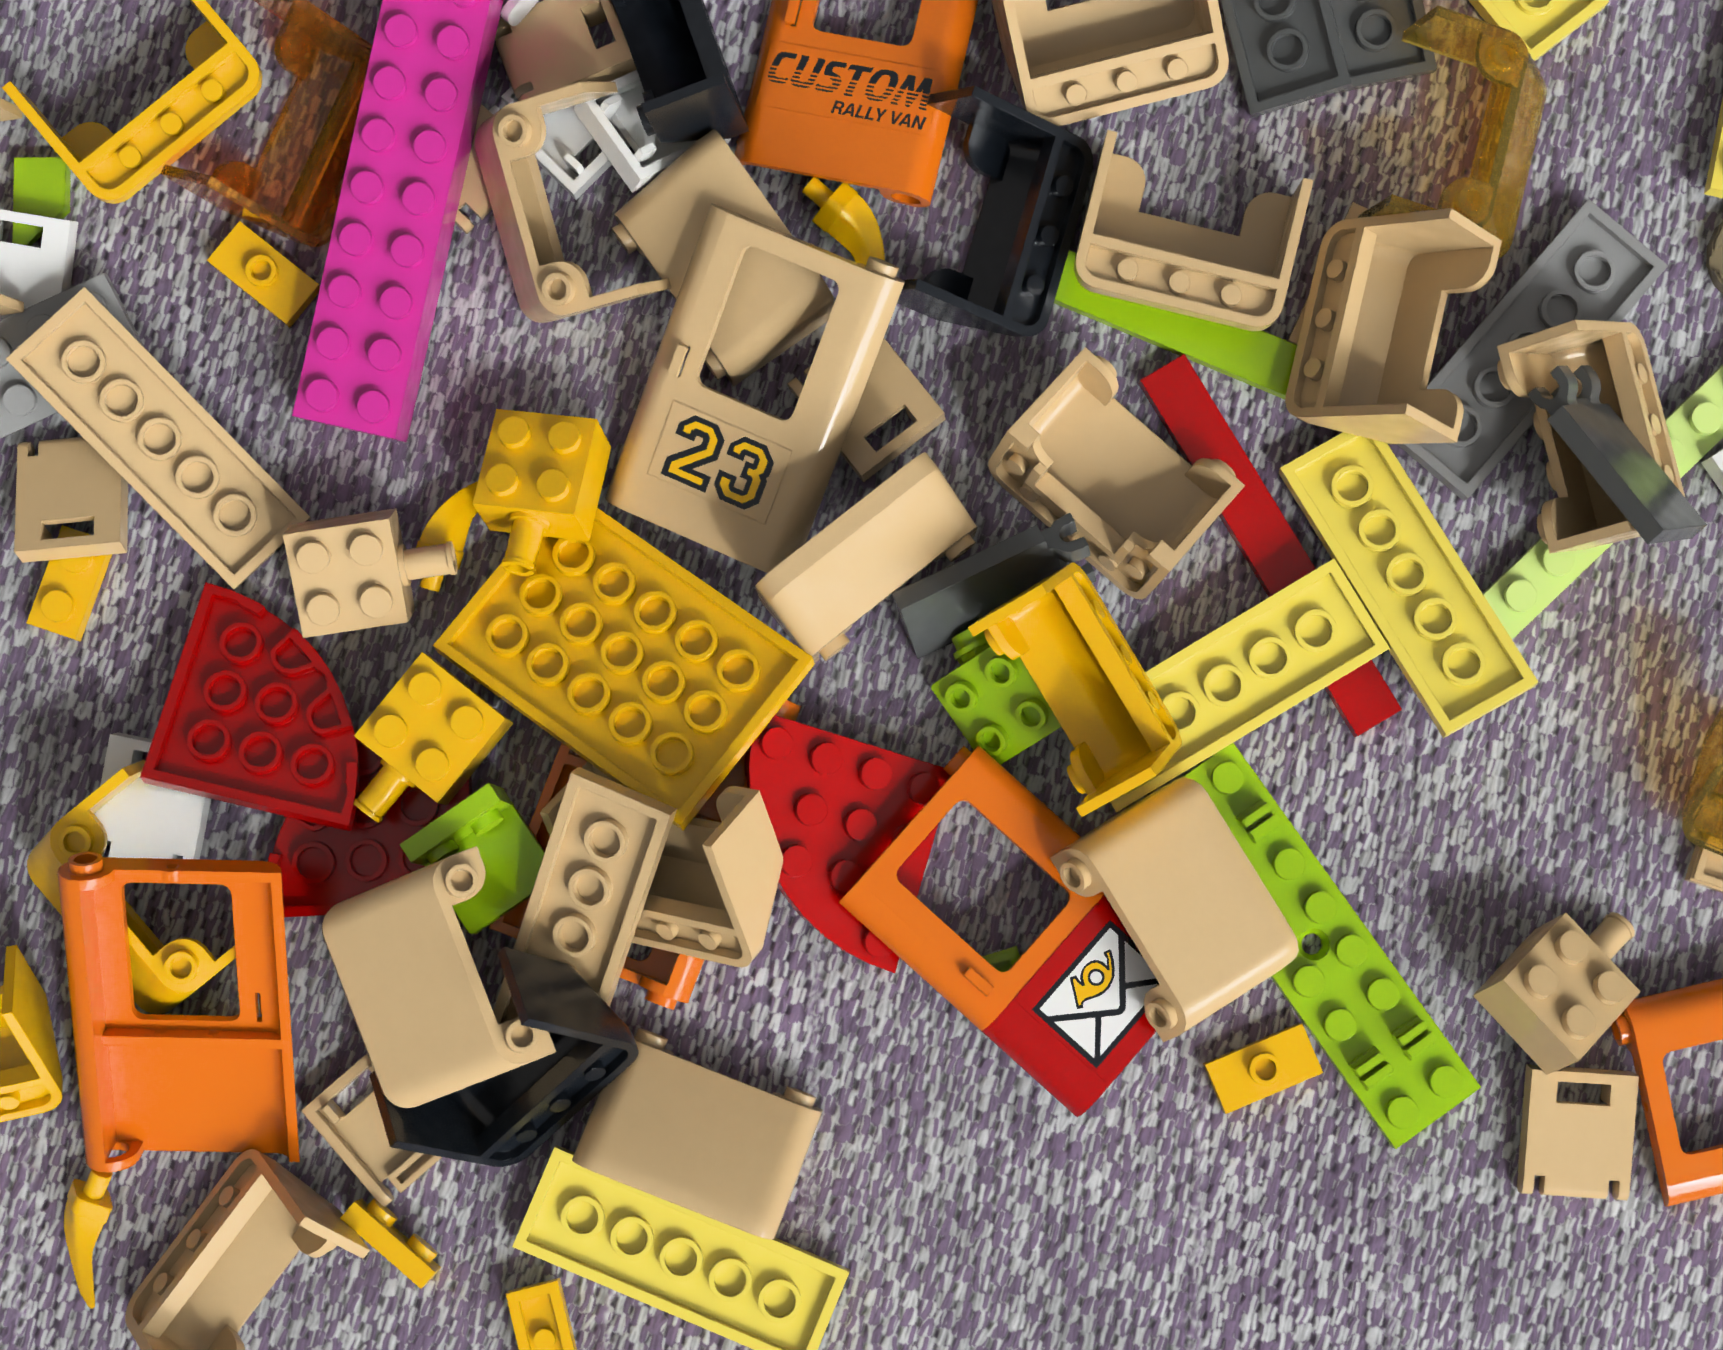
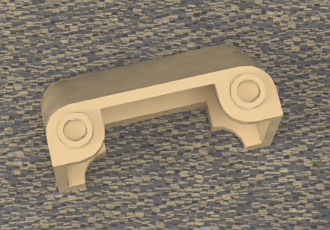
(770, 299)
(1113, 474)
(1183, 901)
(700, 1138)

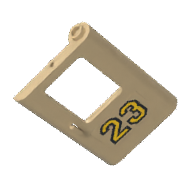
(726, 467)

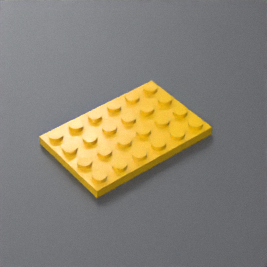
(628, 662)

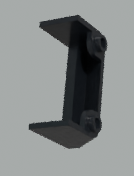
(680, 70)
(1023, 224)
(522, 1108)

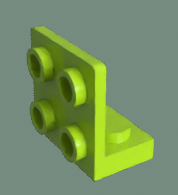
(996, 704)
(505, 845)

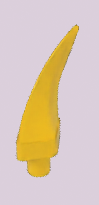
(846, 219)
(448, 524)
(84, 1216)

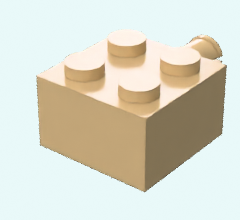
(358, 571)
(1561, 989)

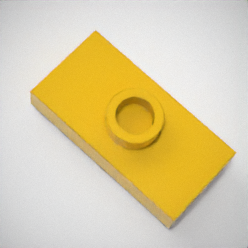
(264, 274)
(1263, 1068)

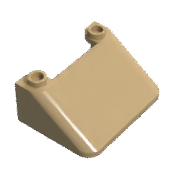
(419, 986)

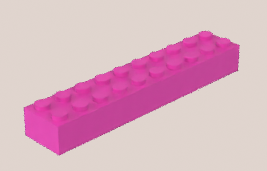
(396, 214)

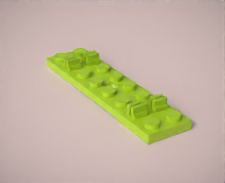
(1349, 988)

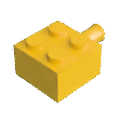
(540, 481)
(428, 736)

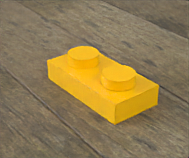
(68, 592)
(375, 1226)
(541, 1317)

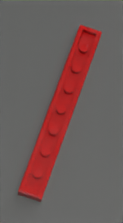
(1256, 521)

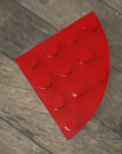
(255, 718)
(833, 816)
(333, 864)

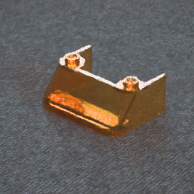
(306, 156)

